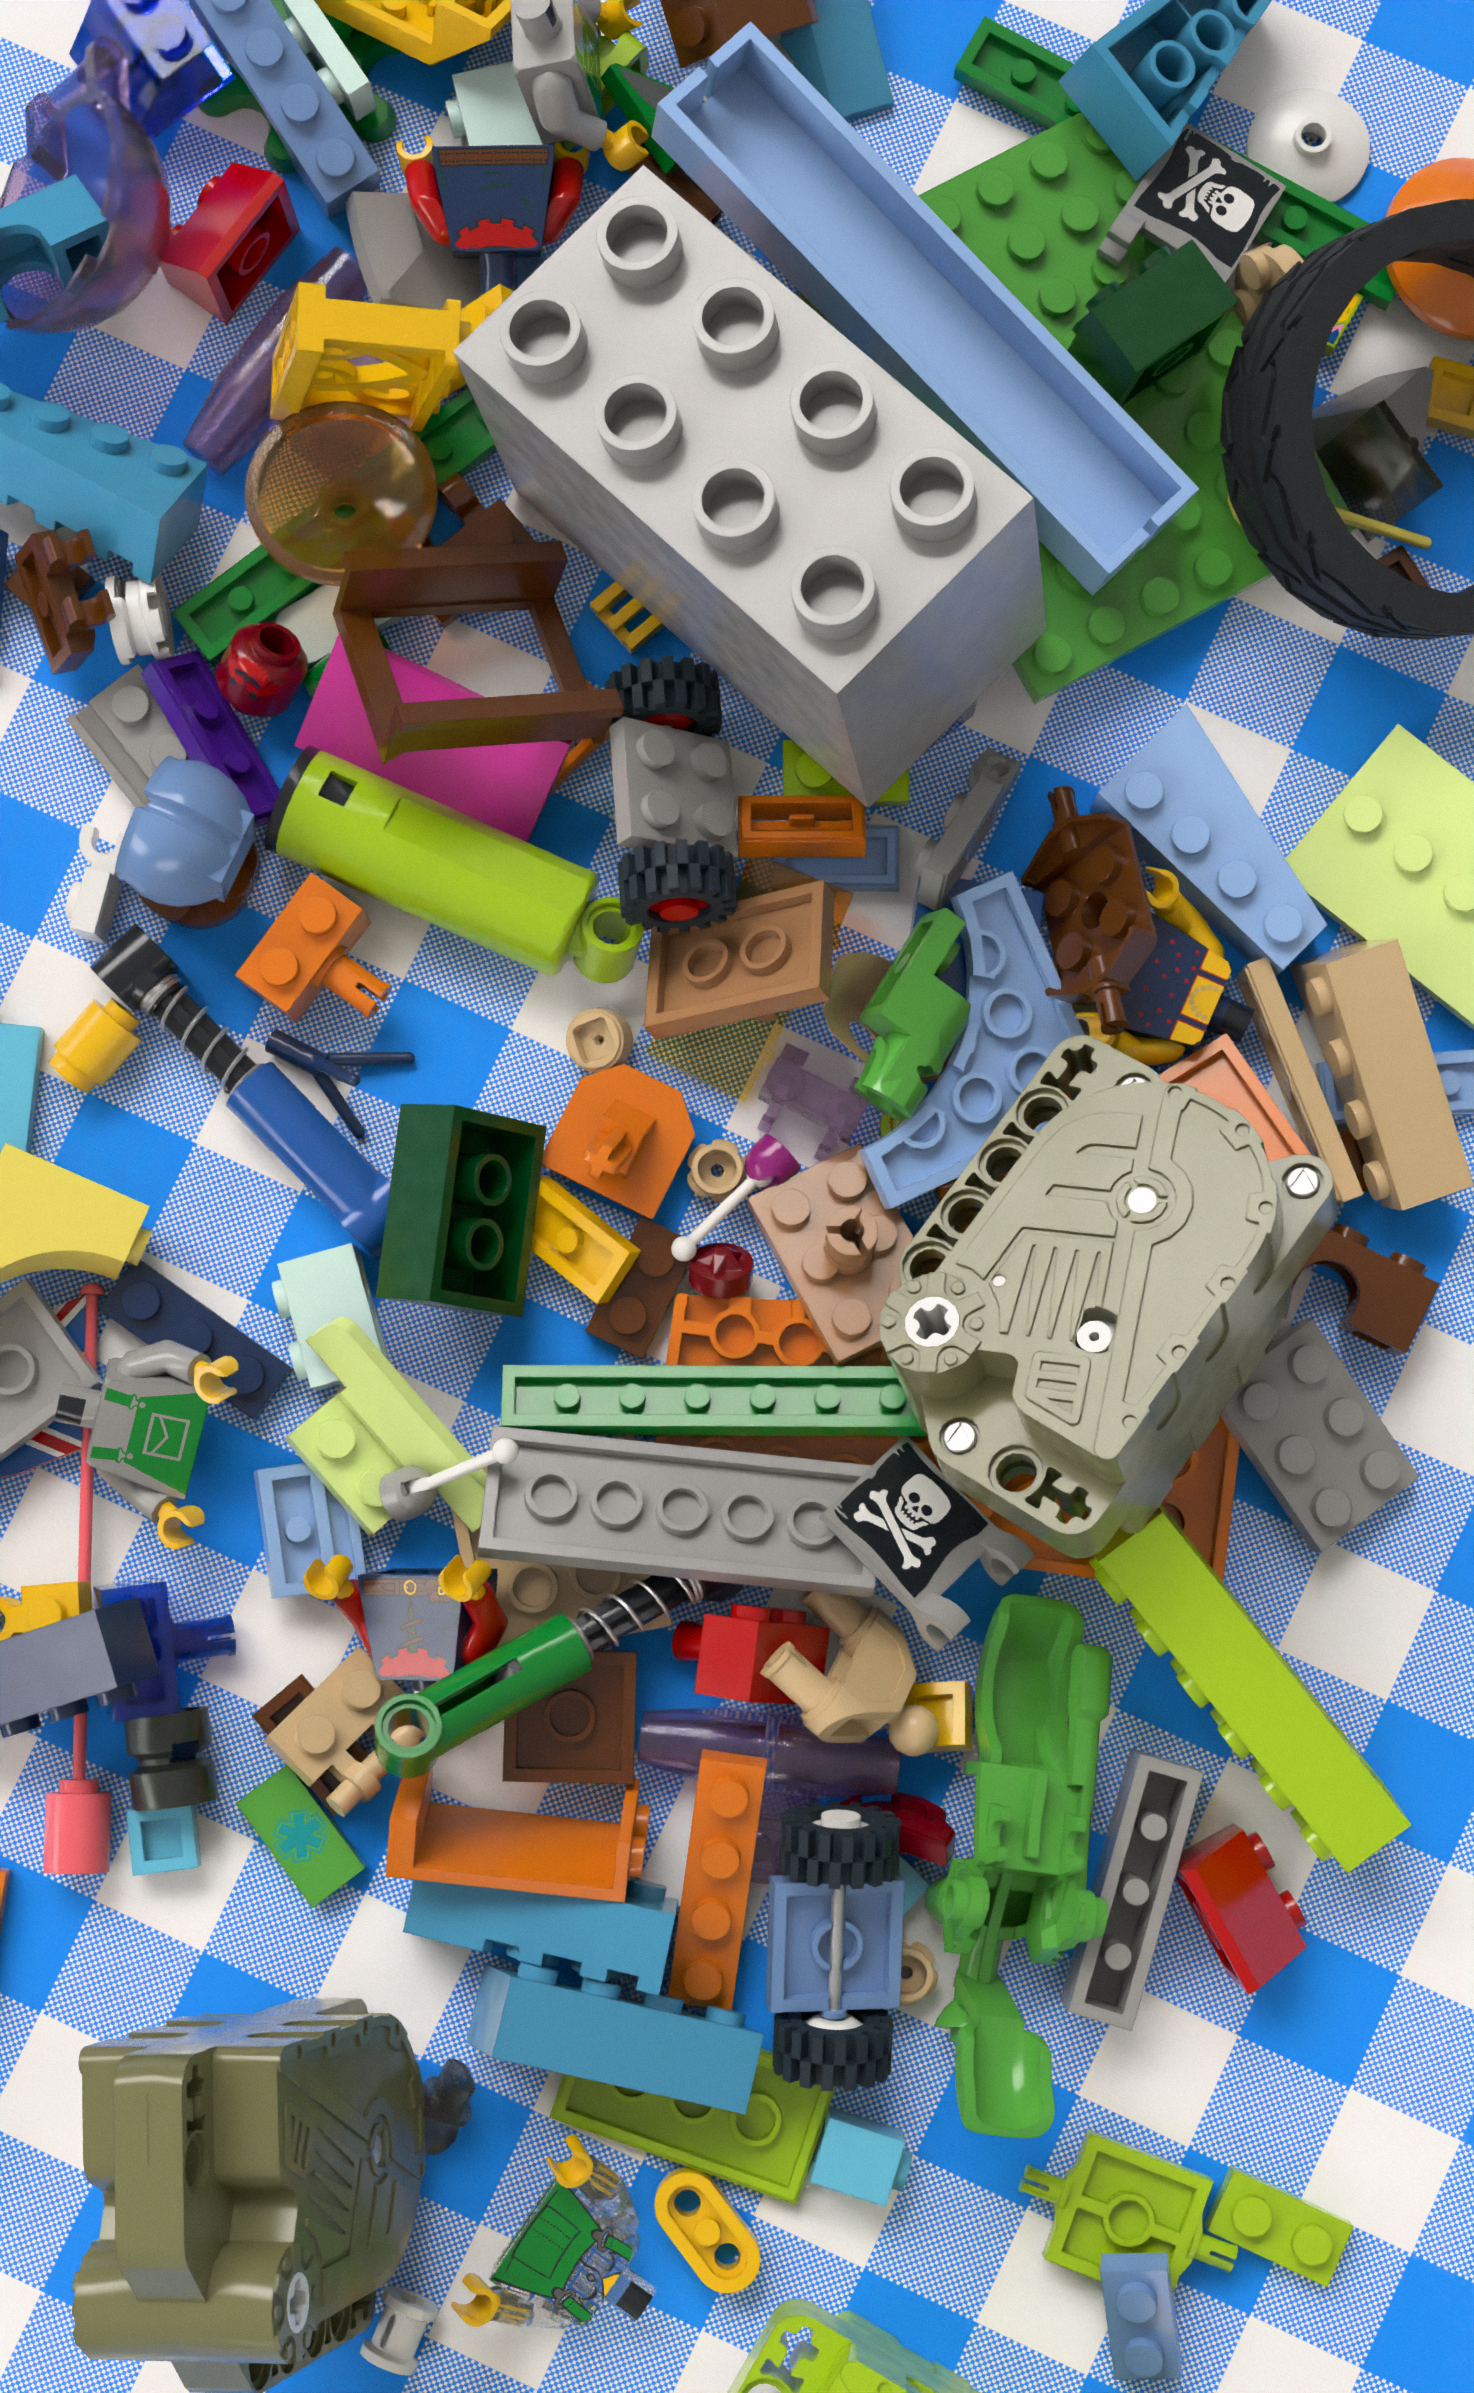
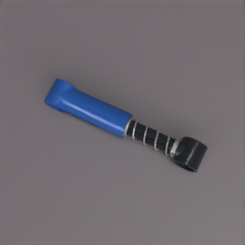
(257, 1092)

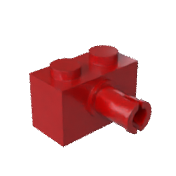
(738, 1645)

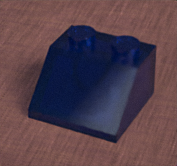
(167, 56)

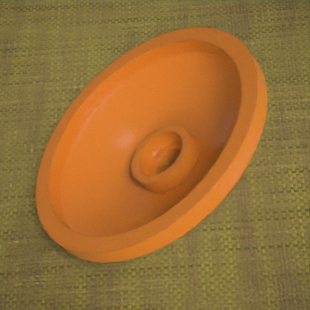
(1429, 290)

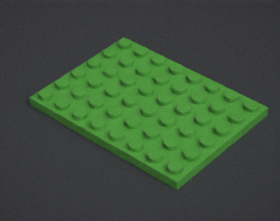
(1037, 227)

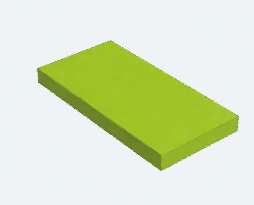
(758, 2149)

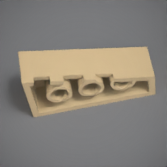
(1384, 1071)

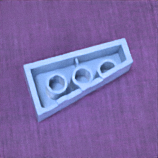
(1203, 829)

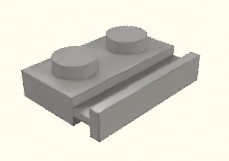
(128, 734)

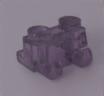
(812, 1099)

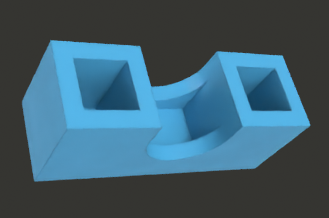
(50, 233)

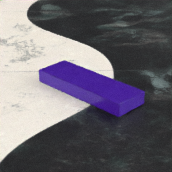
(211, 728)

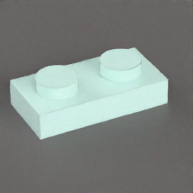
(337, 66)

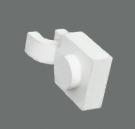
(94, 900)

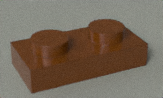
(644, 1294)

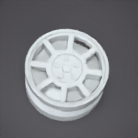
(141, 619)

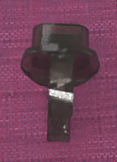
(447, 2105)

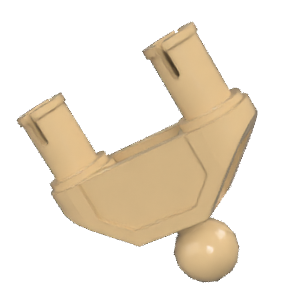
(864, 1683)

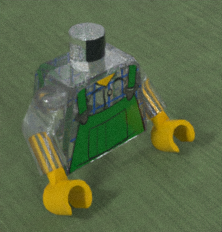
(566, 2254)

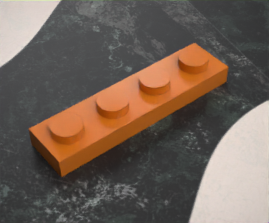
(717, 1878)

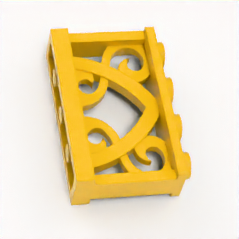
(325, 332)

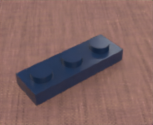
(161, 1310)

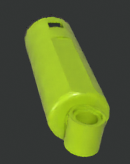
(448, 869)

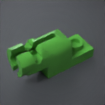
(914, 1016)

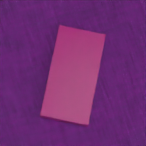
(490, 783)

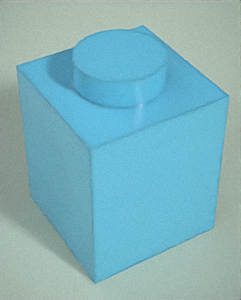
(860, 2157)

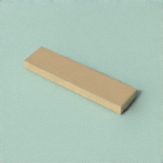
(1296, 1075)

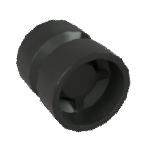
(177, 1781)

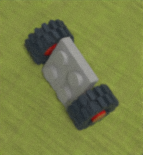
(672, 796)

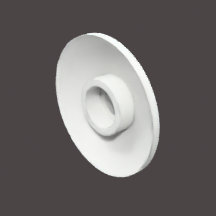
(1327, 169)

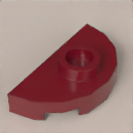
(922, 1826)

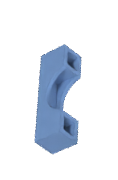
(292, 97)

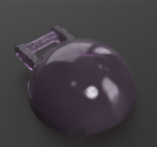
(91, 133)

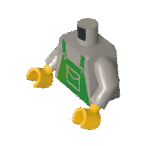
(560, 73)
(150, 1427)

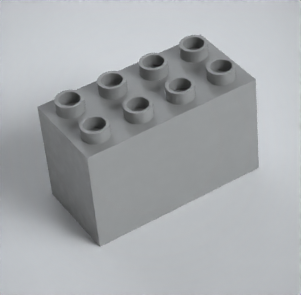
(759, 484)

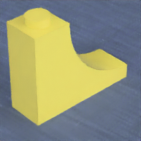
(64, 1220)

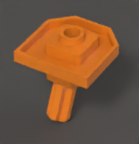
(622, 1138)

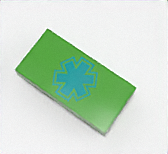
(301, 1835)

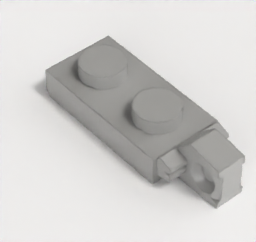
(966, 825)

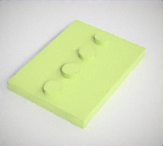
(1400, 864)

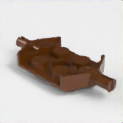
(1080, 870)

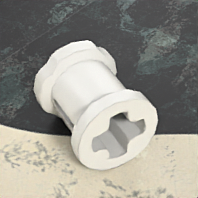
(399, 2330)

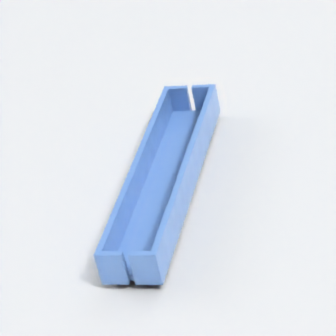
(919, 302)

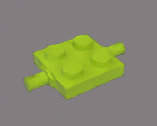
(1126, 2203)

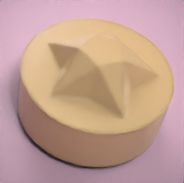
(599, 1039)

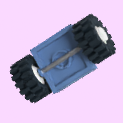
(835, 1945)

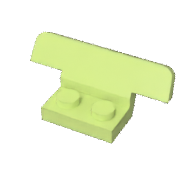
(375, 1429)

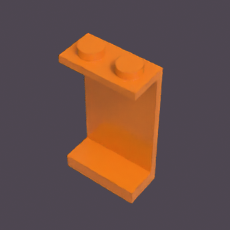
(515, 1847)

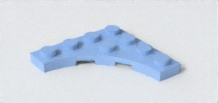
(996, 1056)

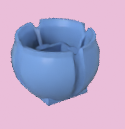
(188, 836)

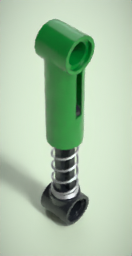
(525, 1671)

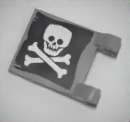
(1199, 195)
(921, 1537)

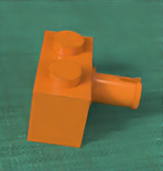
(310, 951)

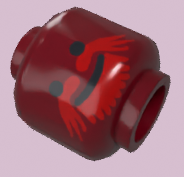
(262, 669)

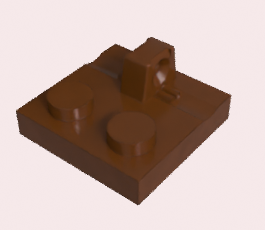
(579, 1729)

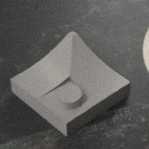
(400, 257)

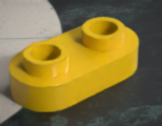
(705, 2229)

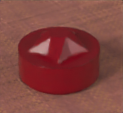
(721, 1270)

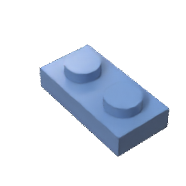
(1141, 2316)

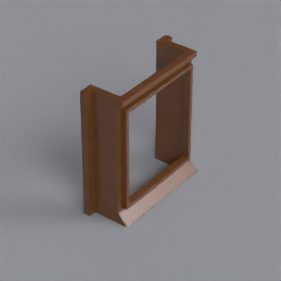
(458, 582)

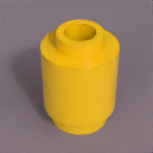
(96, 1044)

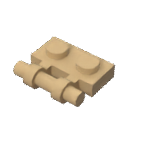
(330, 1721)

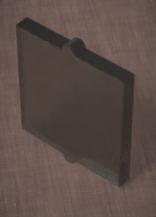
(1379, 468)

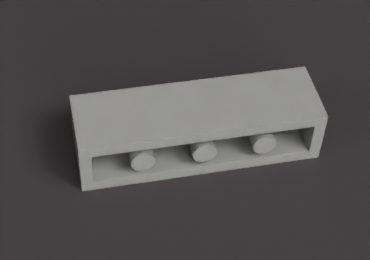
(1136, 1882)

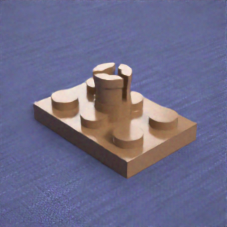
(748, 967)
(835, 1249)

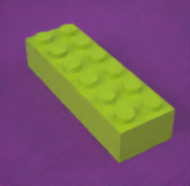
(1254, 1691)

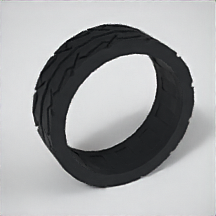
(1271, 437)

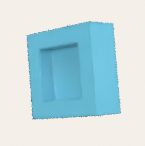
(163, 1840)

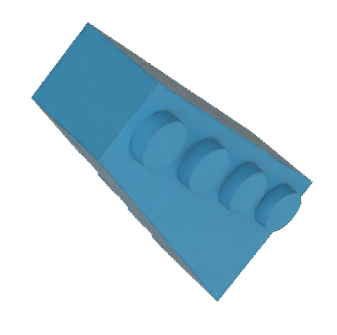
(1156, 72)
(99, 478)
(539, 1928)
(614, 2038)

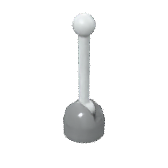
(422, 1485)

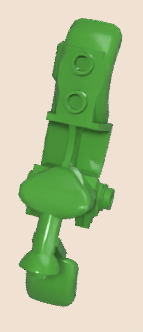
(1028, 1852)

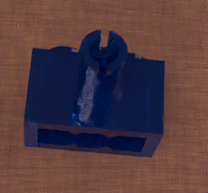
(170, 1642)

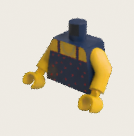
(1177, 986)

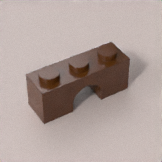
(1383, 1293)

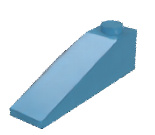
(842, 58)

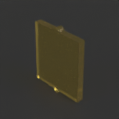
(723, 1055)

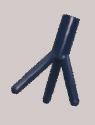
(323, 1065)

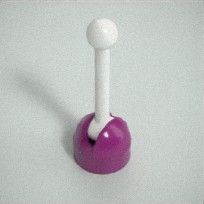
(764, 1166)

